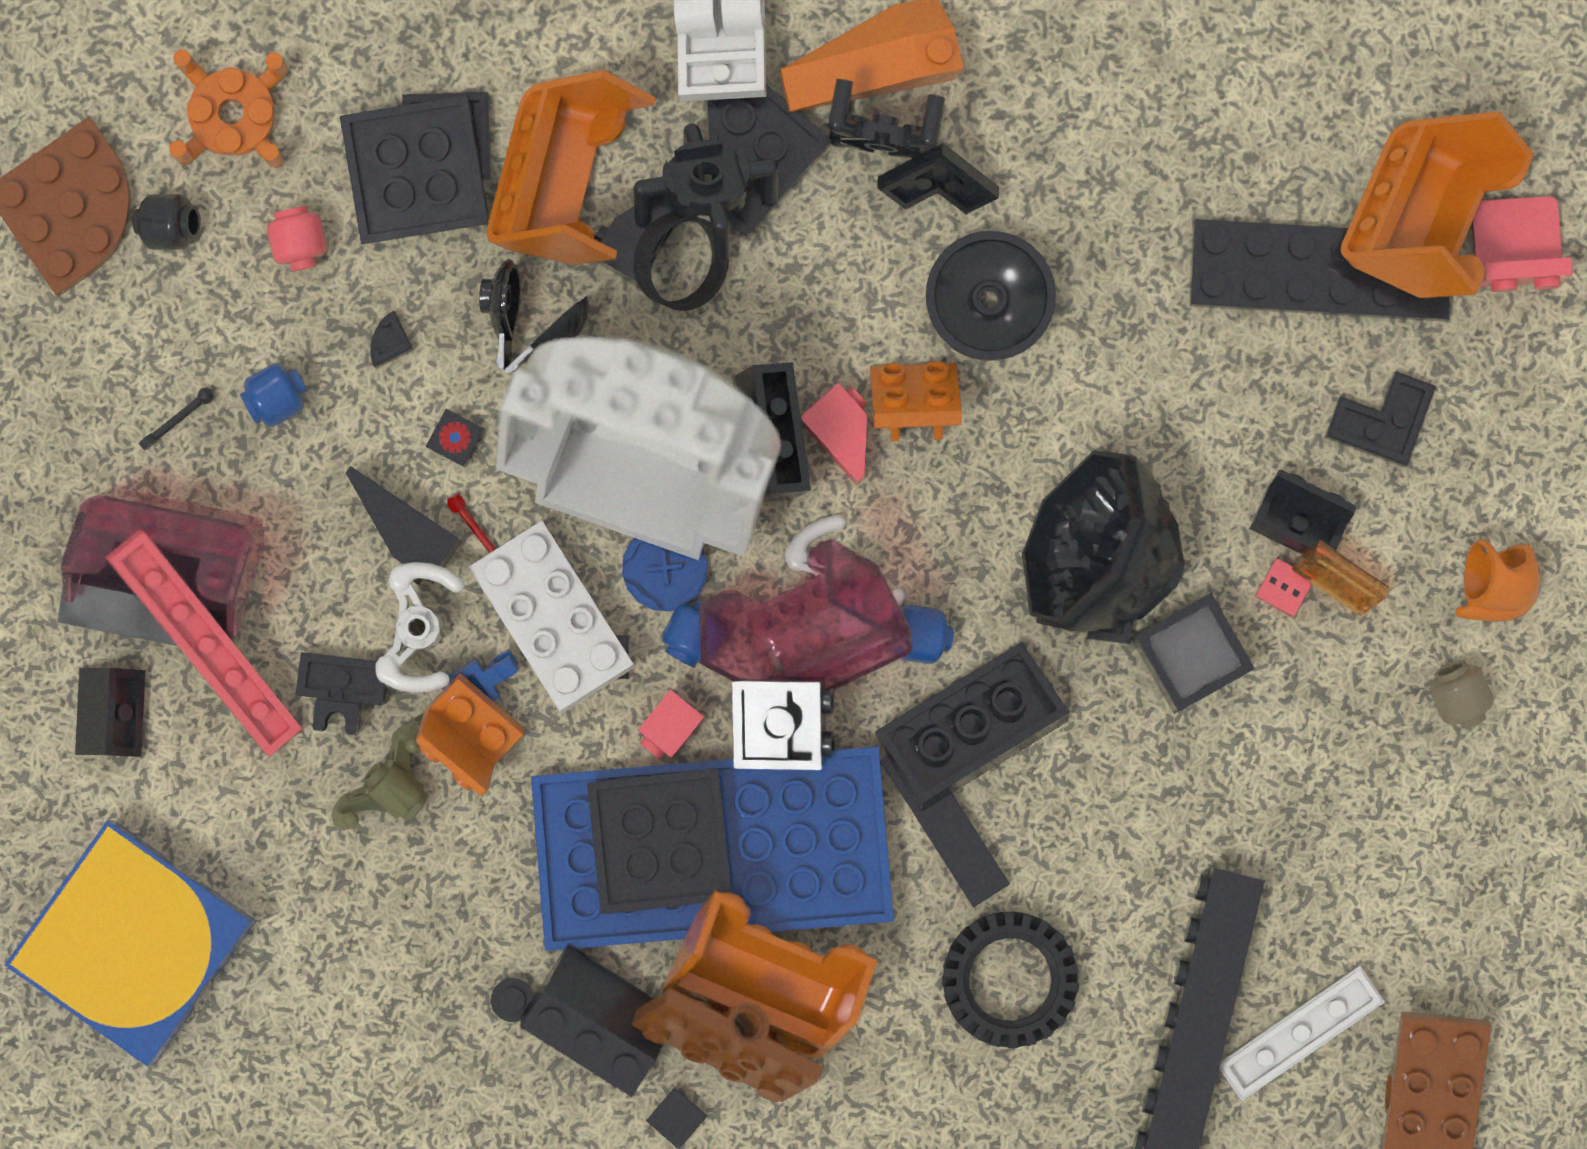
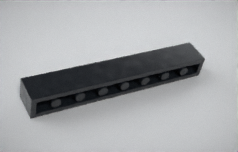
(1202, 1011)

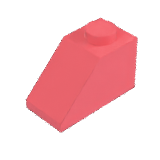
(840, 429)

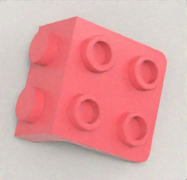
(1520, 243)

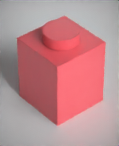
(669, 726)

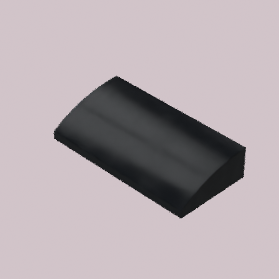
(972, 726)

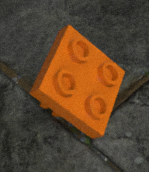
(915, 396)

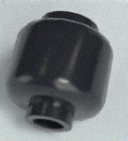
(166, 221)

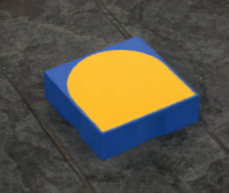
(129, 943)

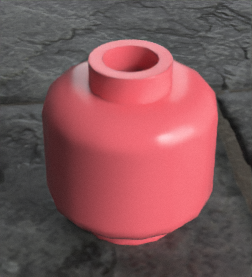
(296, 238)

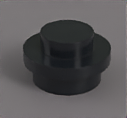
(511, 998)

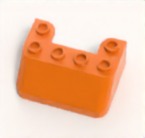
(1427, 198)
(804, 995)

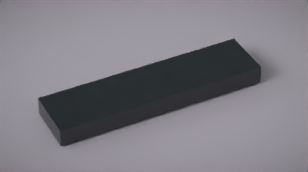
(956, 843)

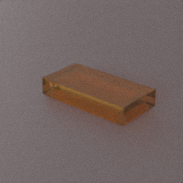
(1340, 578)

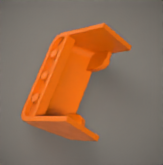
(551, 165)

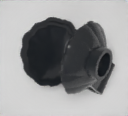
(502, 300)

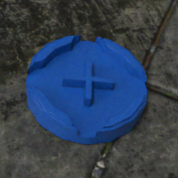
(662, 577)

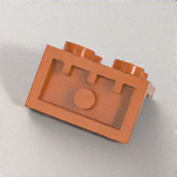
(467, 733)

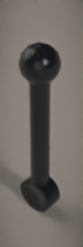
(204, 396)

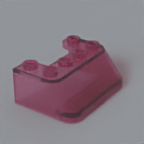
(222, 539)
(826, 627)

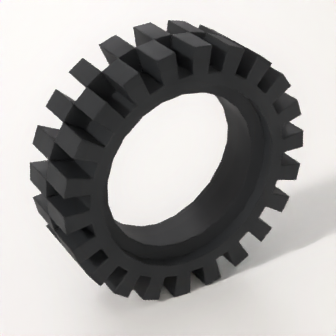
(1057, 1003)

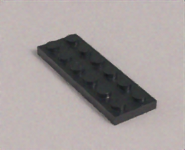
(1292, 272)

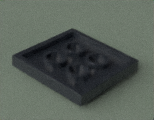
(415, 169)
(659, 840)

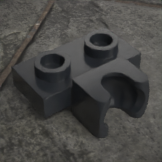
(340, 687)

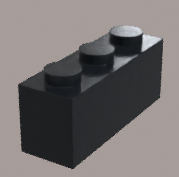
(775, 394)

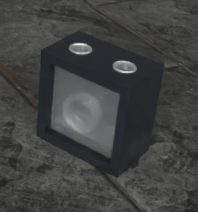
(1192, 653)

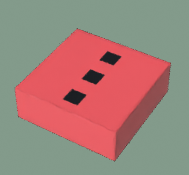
(1283, 588)

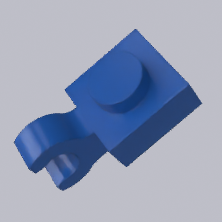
(487, 678)

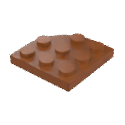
(68, 205)

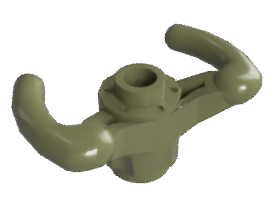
(387, 786)

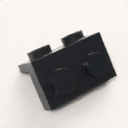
(1301, 513)

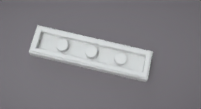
(1300, 1033)

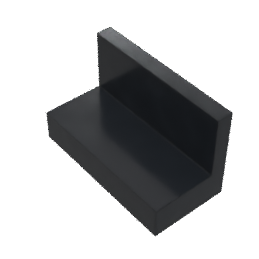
(110, 712)

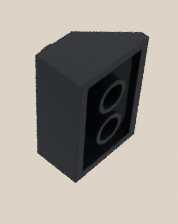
(589, 1018)

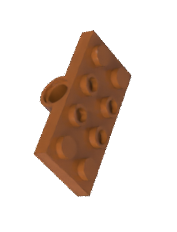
(728, 1042)
(1435, 1082)

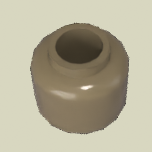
(1461, 694)

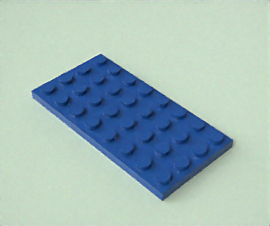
(798, 843)

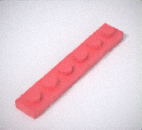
(203, 642)

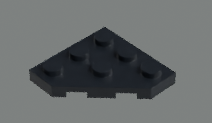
(761, 131)

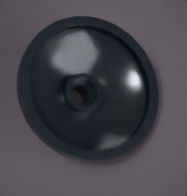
(994, 265)

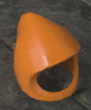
(1511, 588)

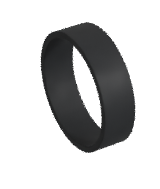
(642, 264)

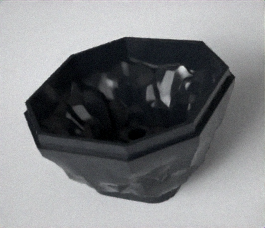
(1102, 547)

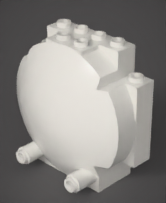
(639, 443)

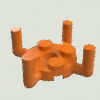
(219, 89)

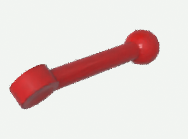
(457, 505)

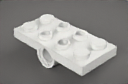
(720, 49)
(551, 617)

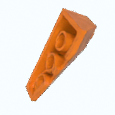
(886, 54)

